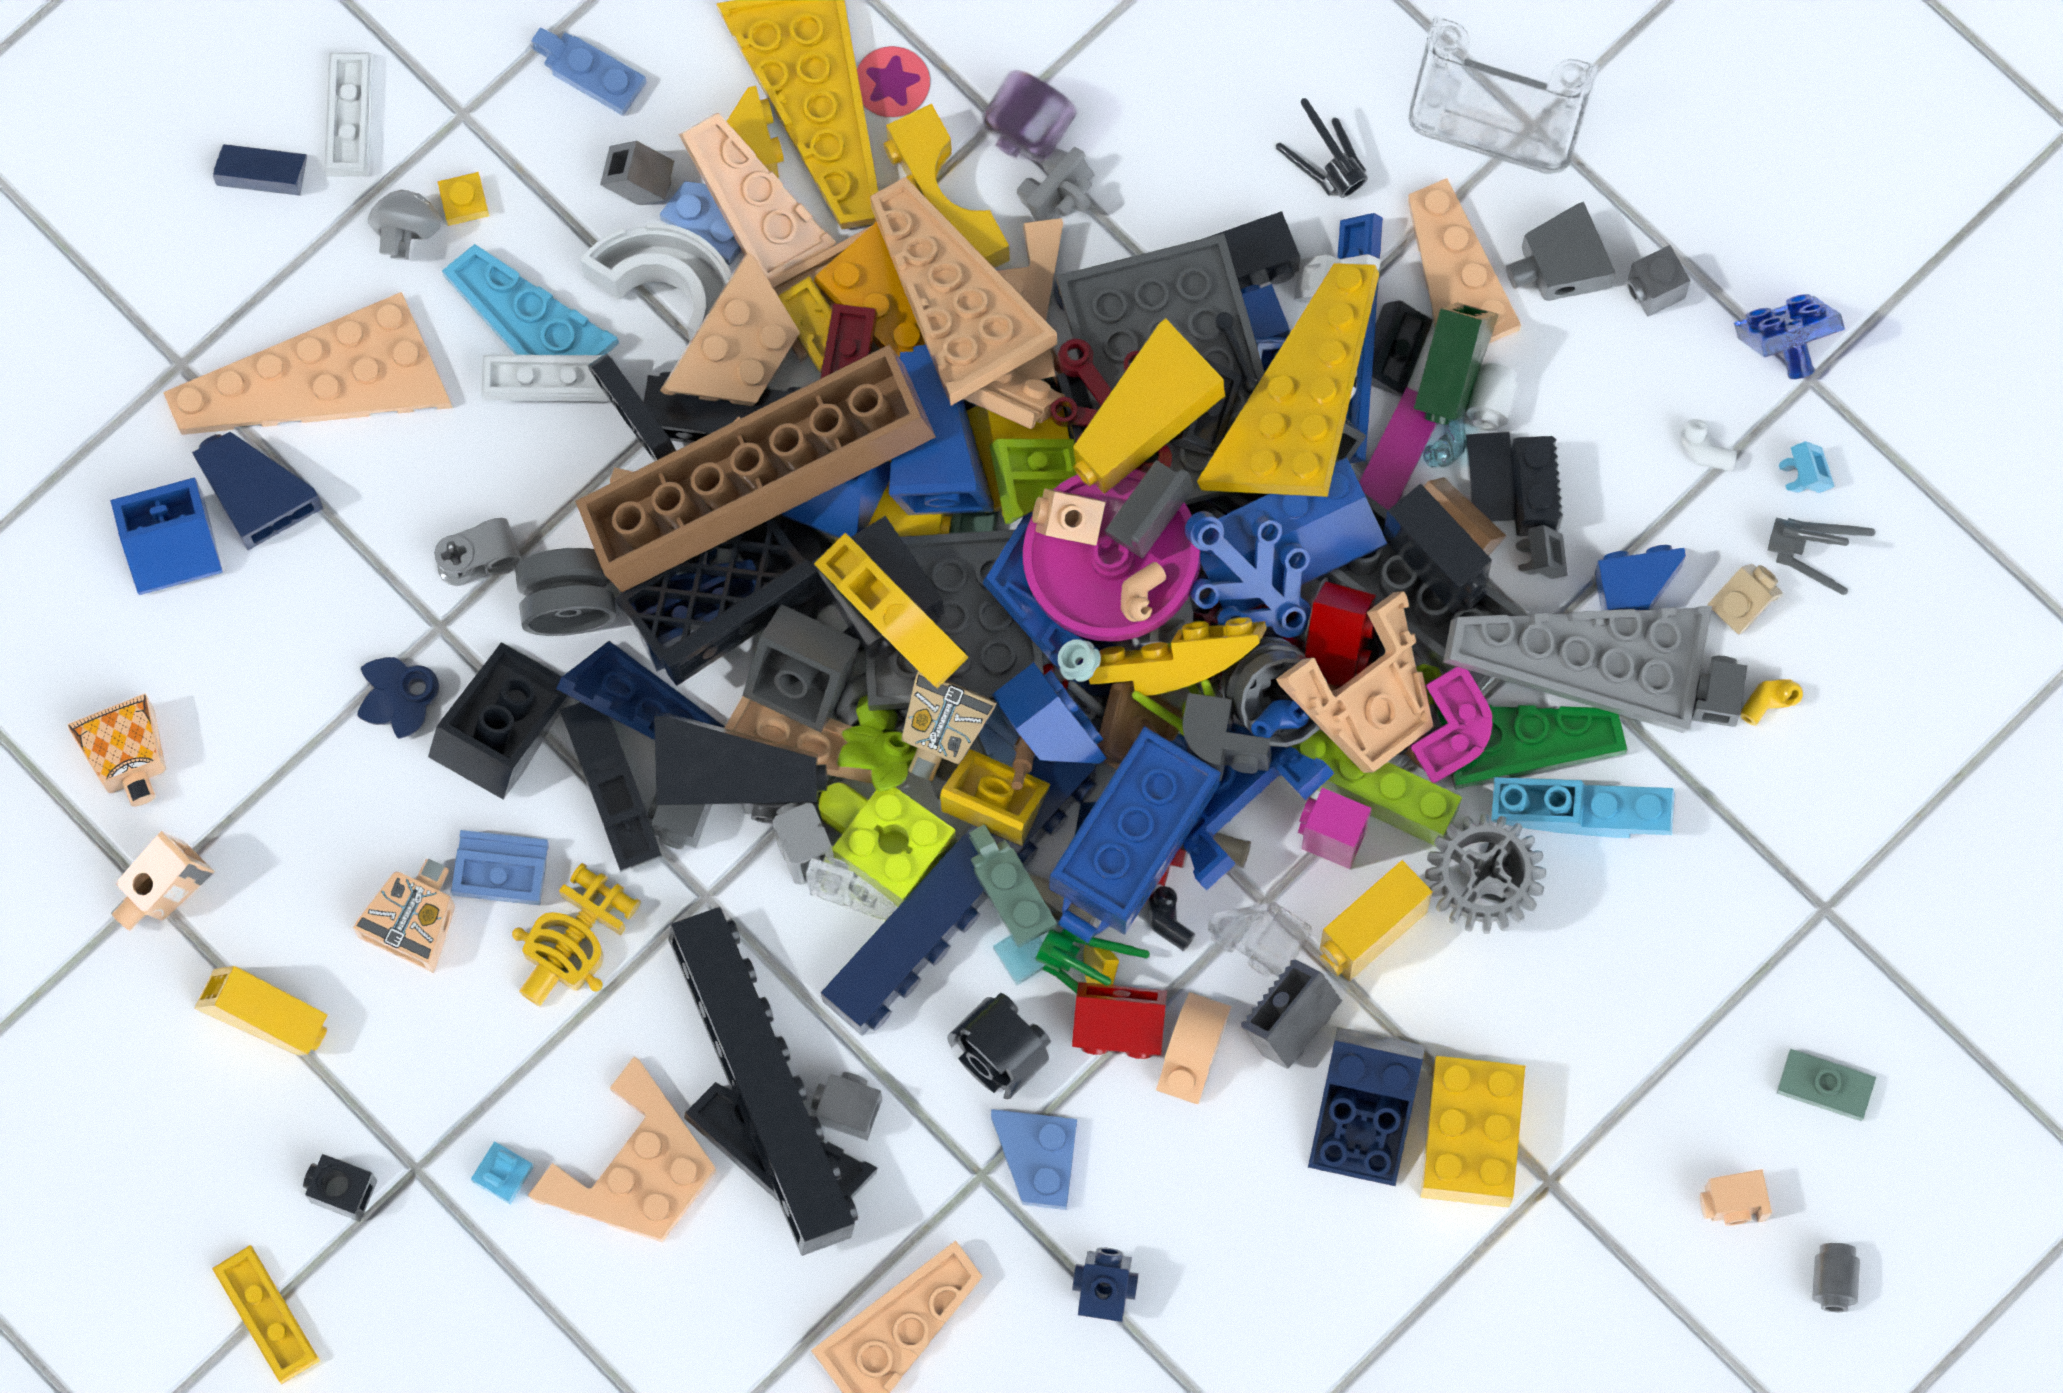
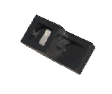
(1491, 474)

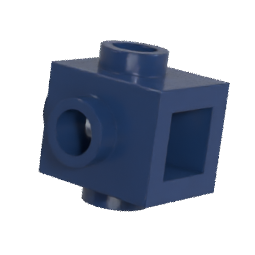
(1105, 1284)

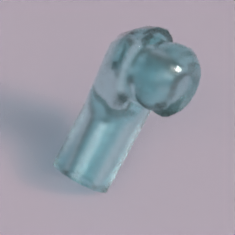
(1448, 447)

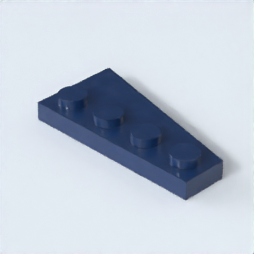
(627, 691)

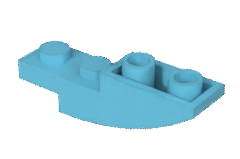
(1582, 808)

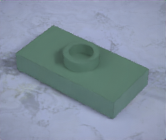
(1826, 1085)

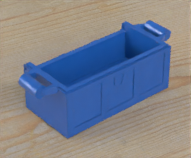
(1132, 834)

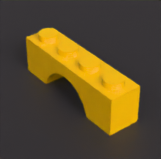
(922, 148)

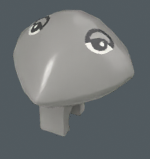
(400, 218)

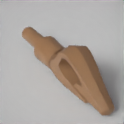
(1022, 763)

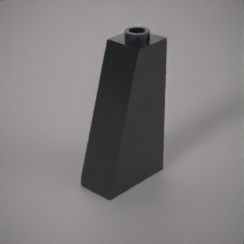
(729, 767)

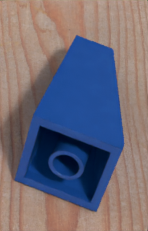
(947, 470)

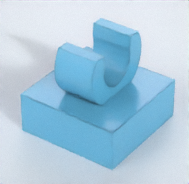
(1811, 467)
(502, 1172)

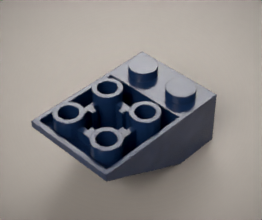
(1366, 1106)

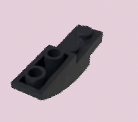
(611, 786)

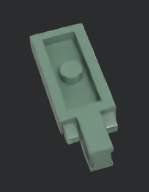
(1010, 888)

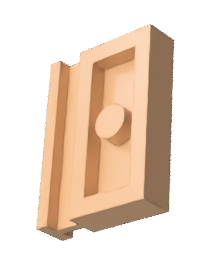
(1017, 399)

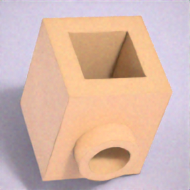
(1068, 516)

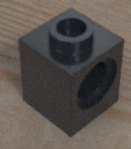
(355, 1198)

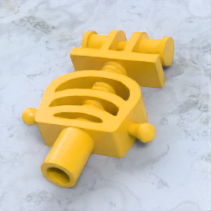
(549, 971)

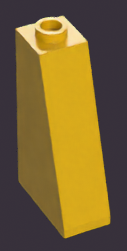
(1147, 408)

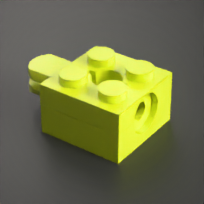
(885, 838)

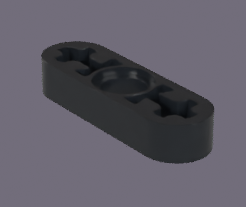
(631, 407)

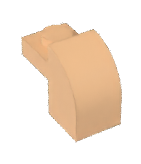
(1193, 1047)

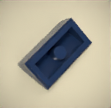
(260, 169)

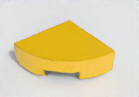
(1101, 960)

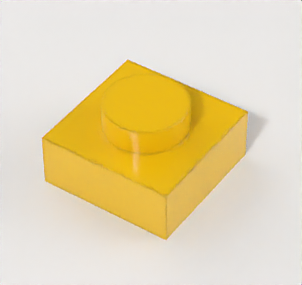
(463, 198)

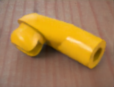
(1770, 695)

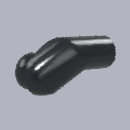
(1164, 918)

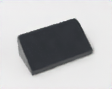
(1397, 345)
(1210, 428)

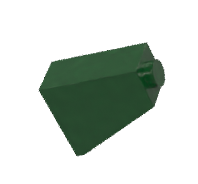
(1454, 361)

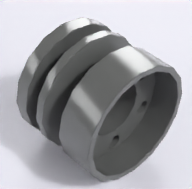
(1253, 673)

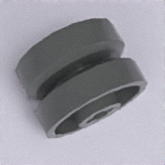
(564, 593)

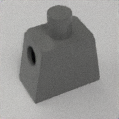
(1563, 257)

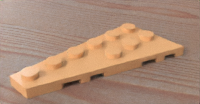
(329, 373)

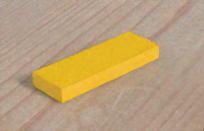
(266, 1314)

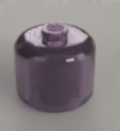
(1028, 116)

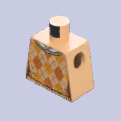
(123, 747)

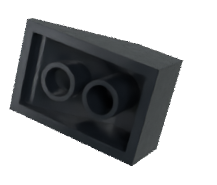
(499, 721)

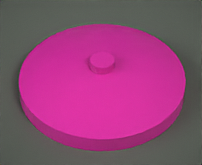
(1083, 582)

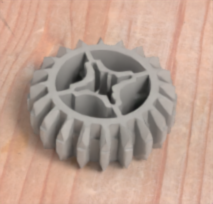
(1500, 886)

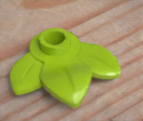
(878, 752)

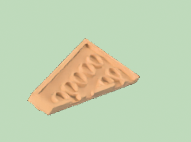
(962, 305)

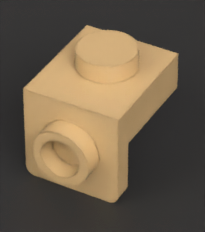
(1745, 596)

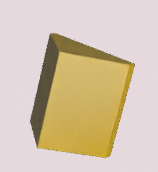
(983, 794)

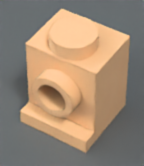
(1736, 1198)

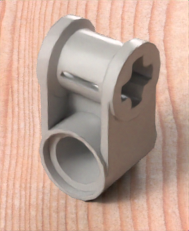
(481, 549)

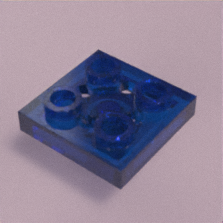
(1789, 331)

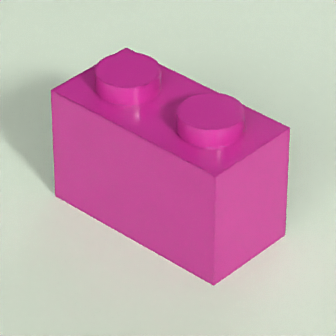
(1333, 827)

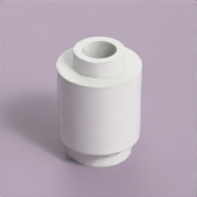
(1492, 397)

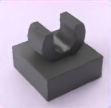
(1546, 552)

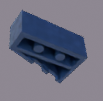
(678, 608)

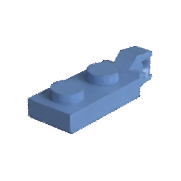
(589, 70)

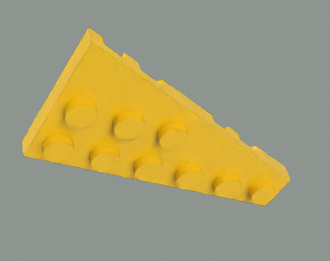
(811, 79)
(1297, 412)

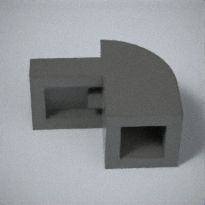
(1209, 737)

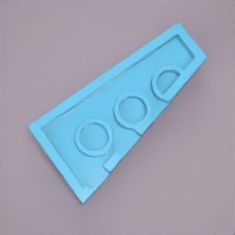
(520, 312)

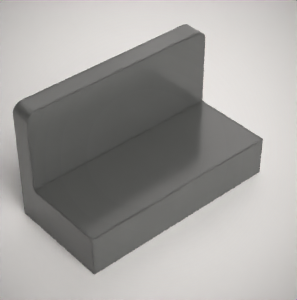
(1150, 508)

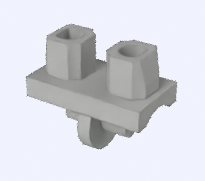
(1061, 189)

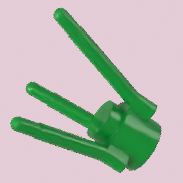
(1059, 953)

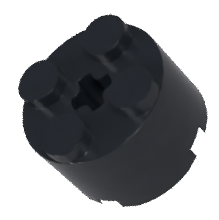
(1000, 1045)

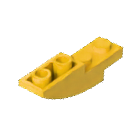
(891, 610)
(1194, 656)

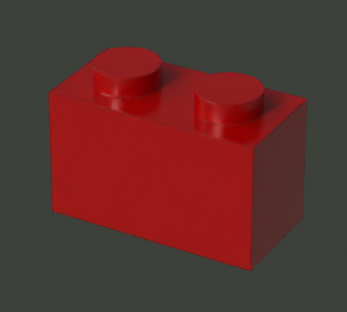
(1340, 632)
(1119, 1020)

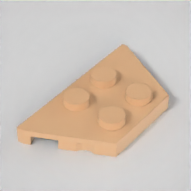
(737, 342)

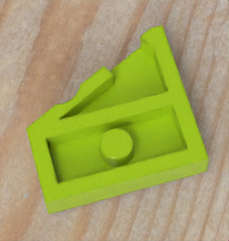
(1027, 468)

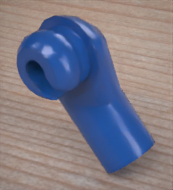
(1279, 715)

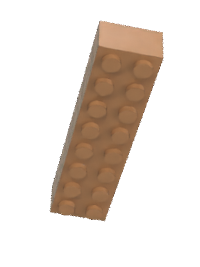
(755, 469)

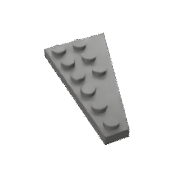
(1607, 659)

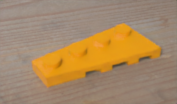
(867, 278)

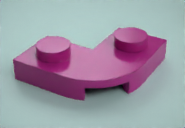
(1466, 727)

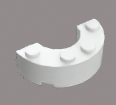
(659, 255)

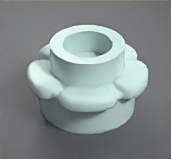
(1072, 653)

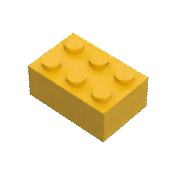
(1472, 1131)

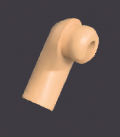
(1135, 592)

